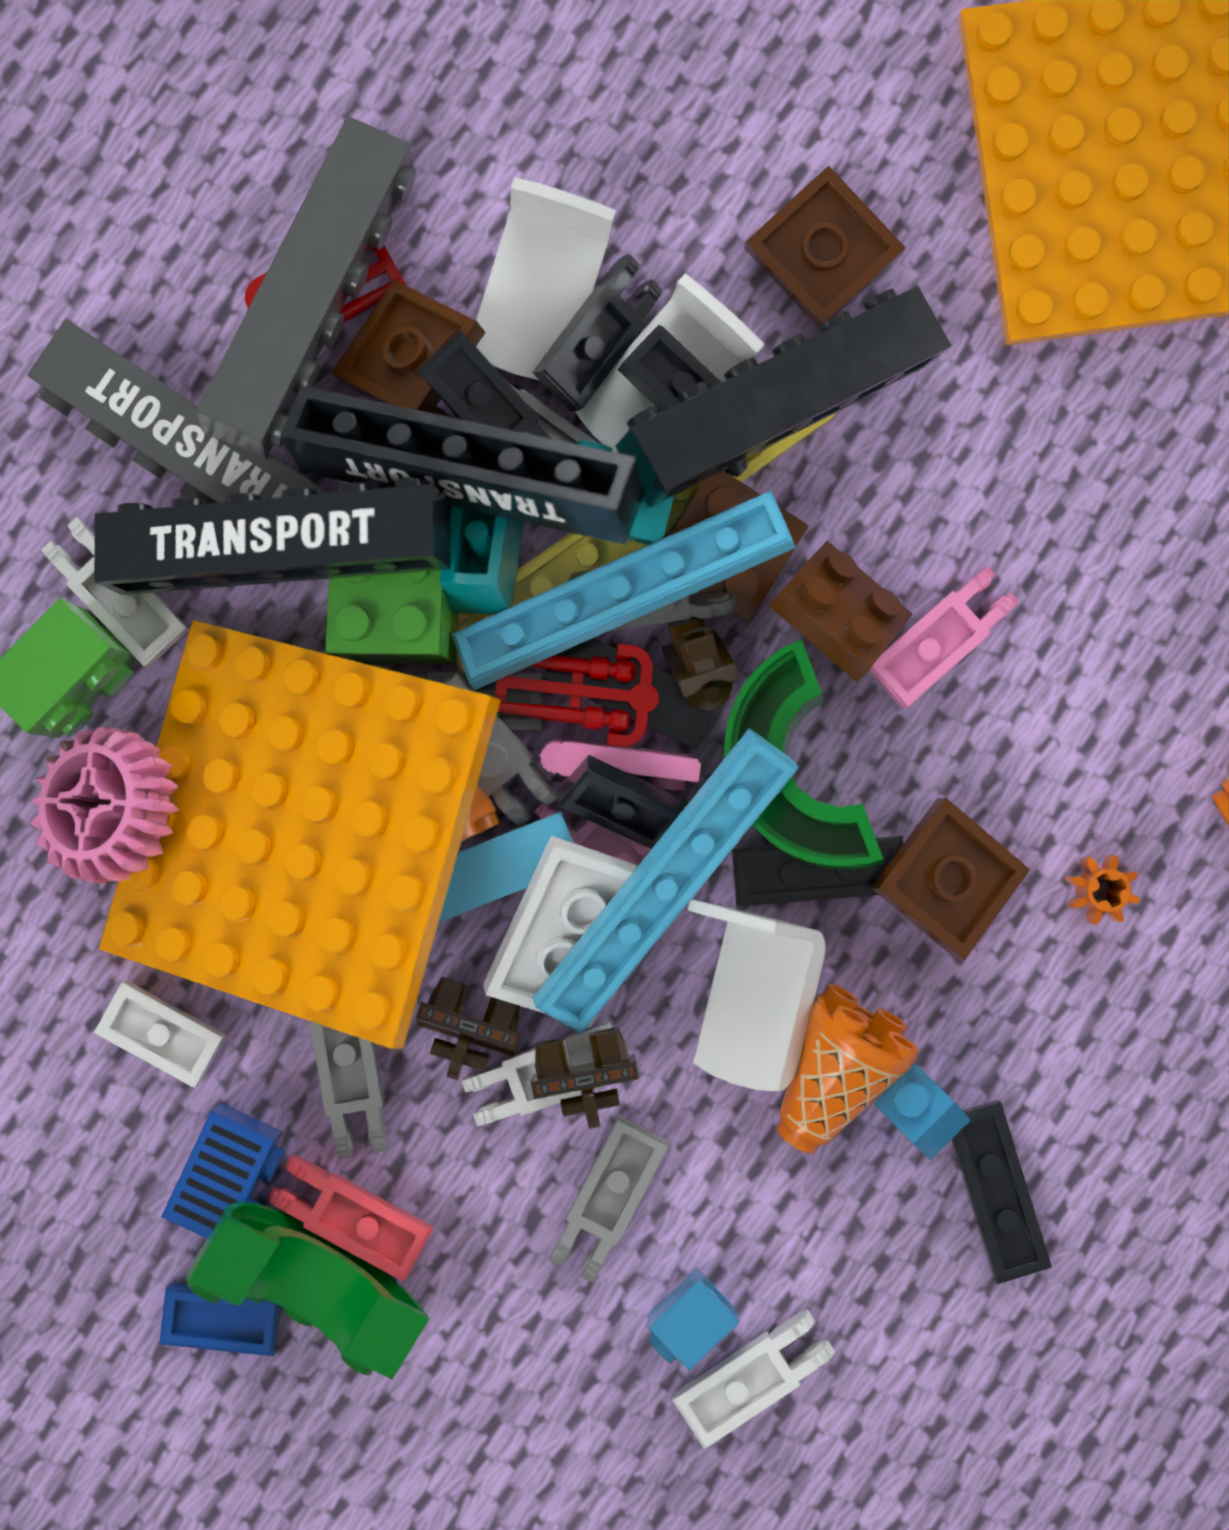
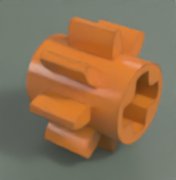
(1117, 895)

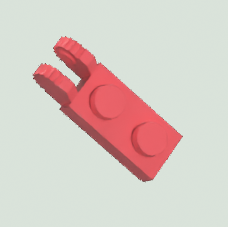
(354, 1219)

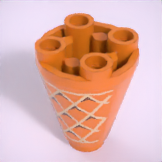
(842, 1068)

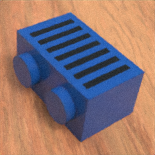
(223, 1168)

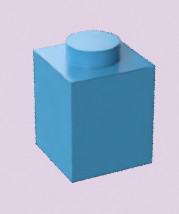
(922, 1111)
(691, 1320)

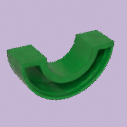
(807, 830)
(274, 1258)

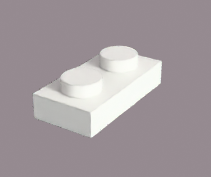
(160, 1033)

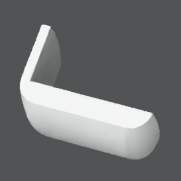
(540, 273)
(701, 327)
(758, 998)

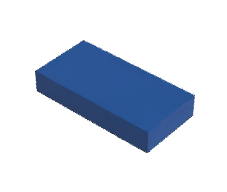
(218, 1326)

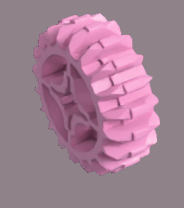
(90, 774)

